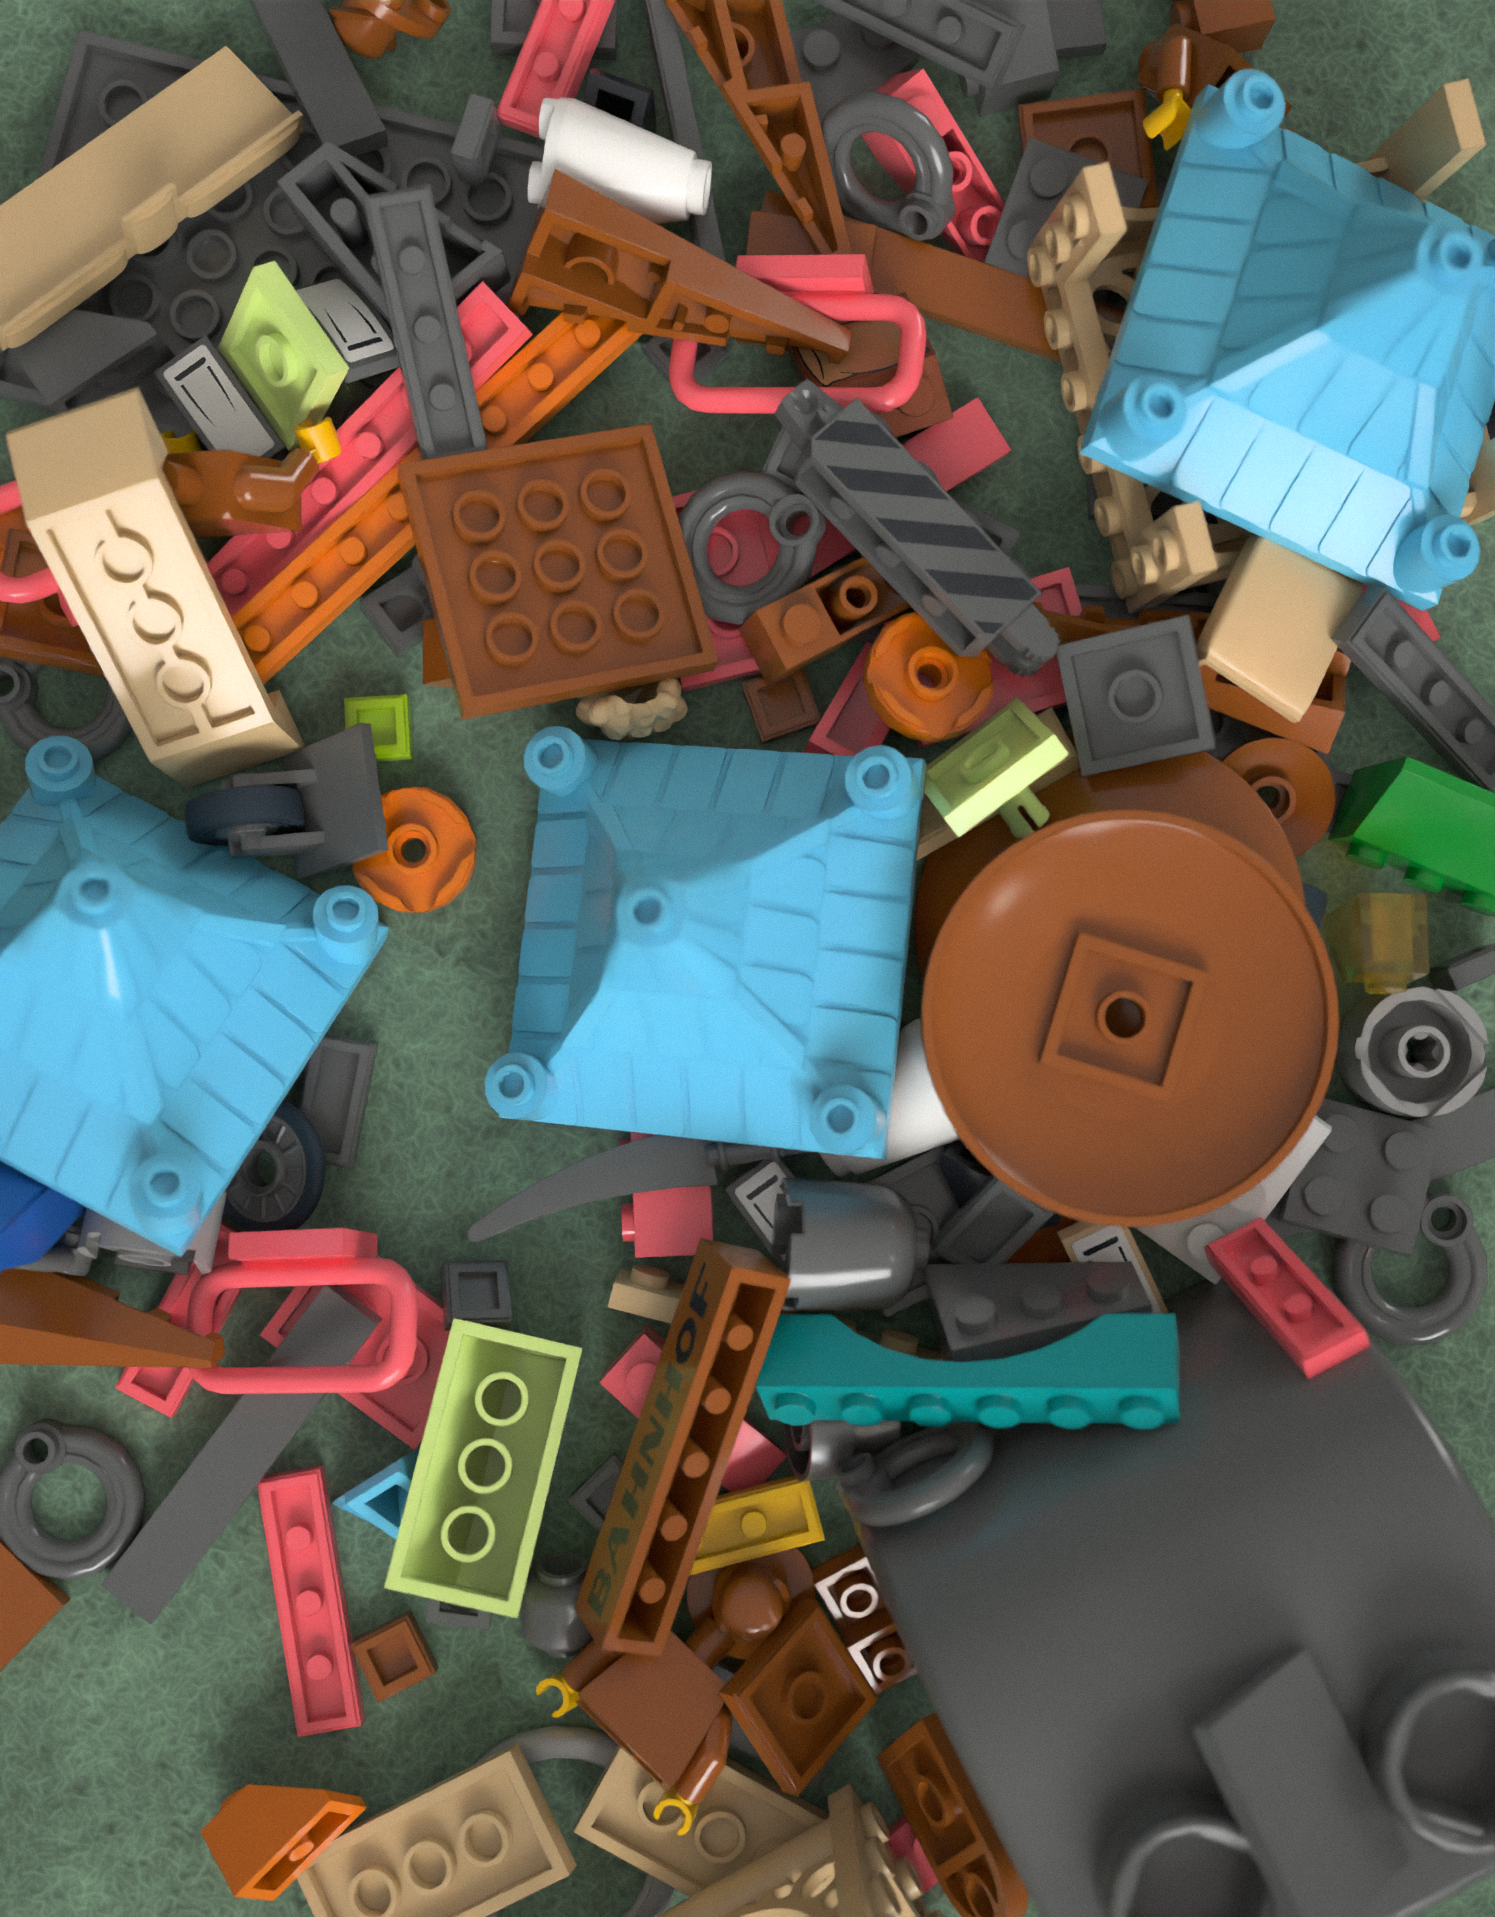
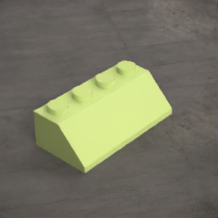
(484, 1468)

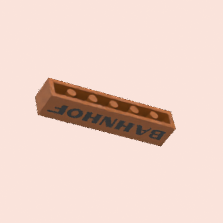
(681, 1447)

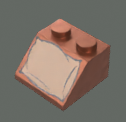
(873, 363)

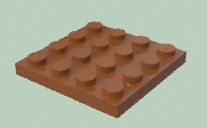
(556, 569)

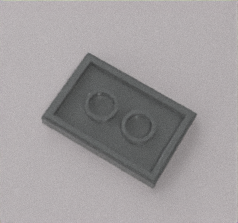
(1301, 1791)

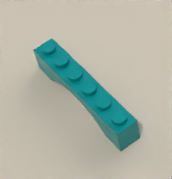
(1105, 1373)

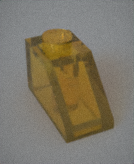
(1380, 940)

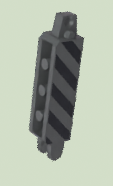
(915, 532)

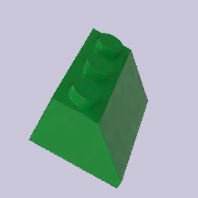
(1424, 826)

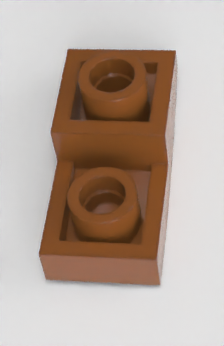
(863, 1619)

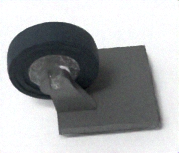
(317, 808)

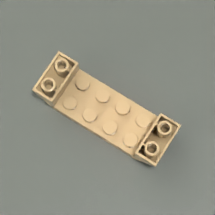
(145, 592)

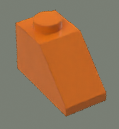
(274, 1834)

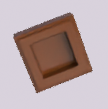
(782, 706)
(394, 1656)

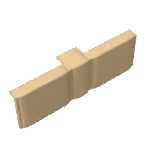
(133, 188)
(1277, 624)

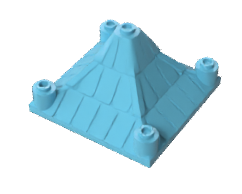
(1306, 352)
(714, 943)
(152, 996)

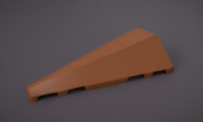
(757, 72)
(615, 264)
(1317, 725)
(83, 1323)

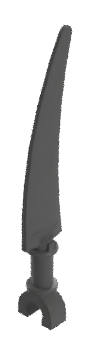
(627, 1169)

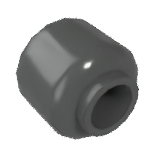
(549, 1605)

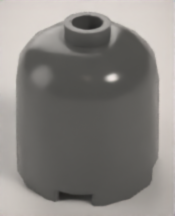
(846, 1245)

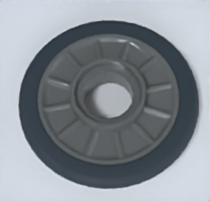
(297, 1178)

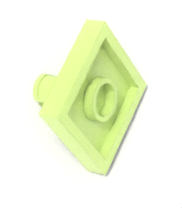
(281, 353)
(993, 771)

